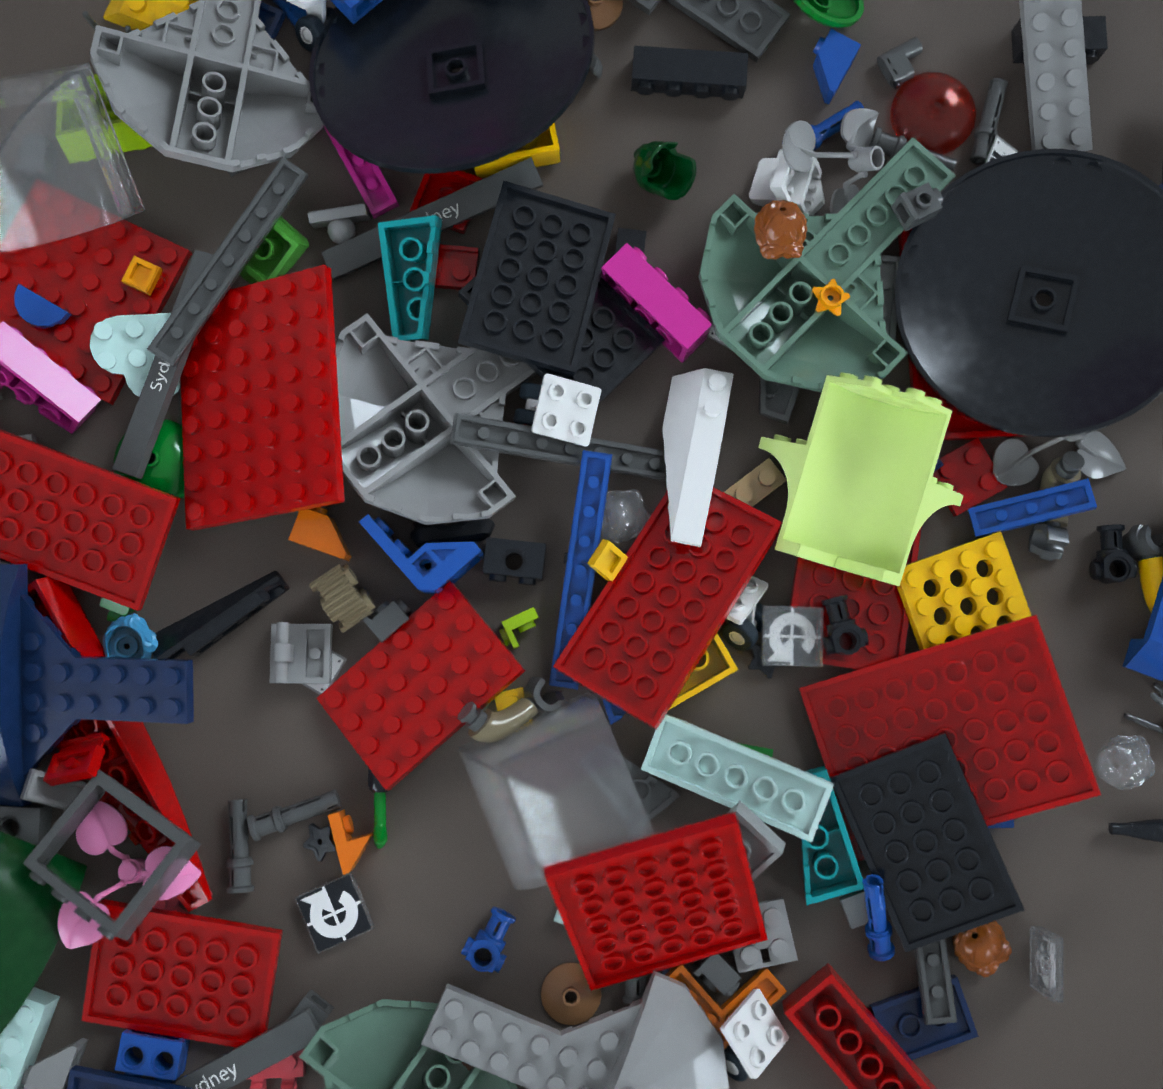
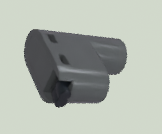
(896, 63)

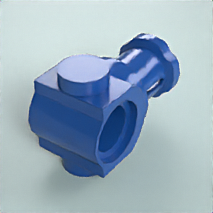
(490, 940)

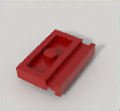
(456, 266)
(76, 759)

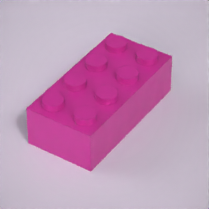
(657, 301)

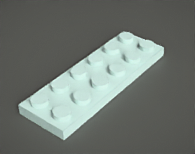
(736, 773)

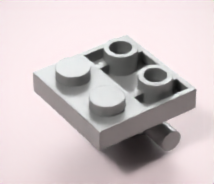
(301, 653)

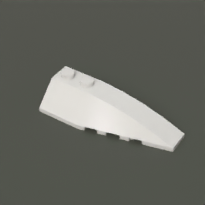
(692, 448)

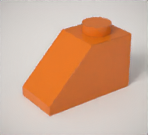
(319, 533)

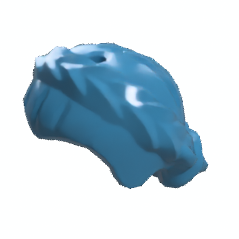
(132, 631)

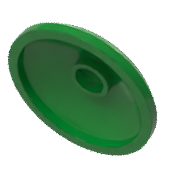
(832, 12)
(168, 468)

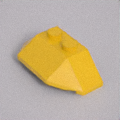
(142, 13)

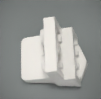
(779, 182)

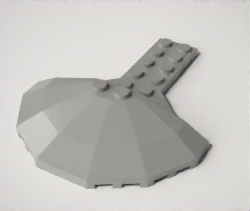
(208, 86)
(400, 418)
(647, 1045)

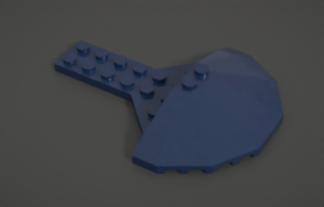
(54, 687)

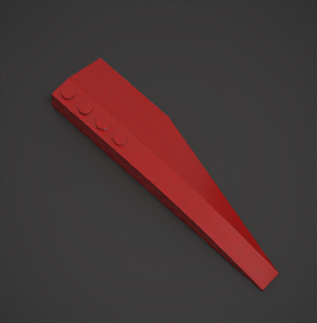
(130, 752)

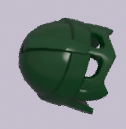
(663, 170)

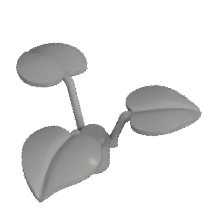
(856, 131)
(1016, 466)

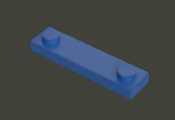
(1032, 508)

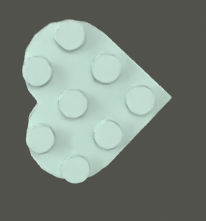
(122, 344)

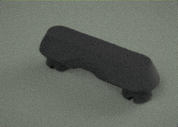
(461, 532)

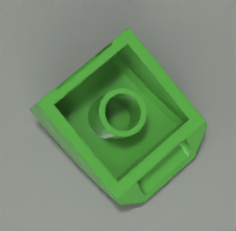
(276, 253)

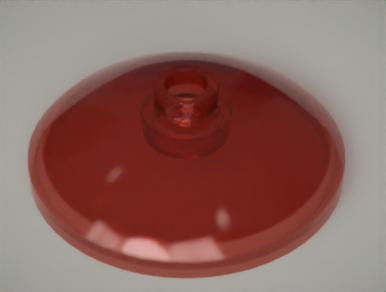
(933, 127)

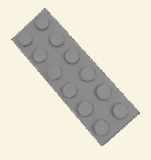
(1056, 74)

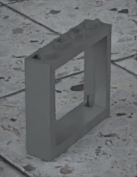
(152, 888)

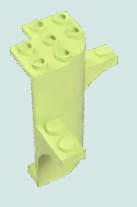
(863, 477)

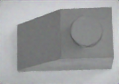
(54, 1069)

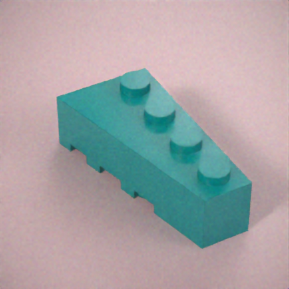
(410, 271)
(829, 861)

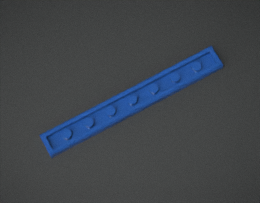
(583, 542)

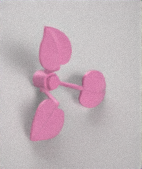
(102, 831)

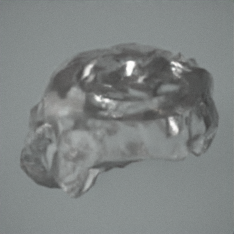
(624, 514)
(1133, 759)

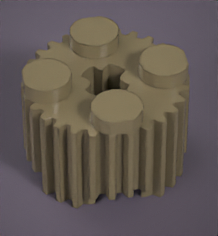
(342, 597)

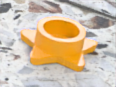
(837, 294)

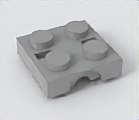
(779, 942)

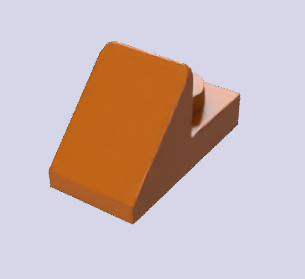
(347, 848)

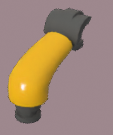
(1146, 547)

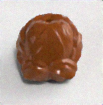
(780, 230)
(985, 951)

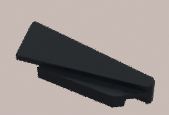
(215, 621)

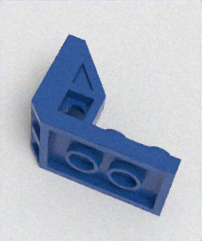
(448, 559)

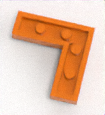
(717, 1014)

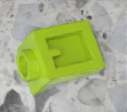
(522, 621)

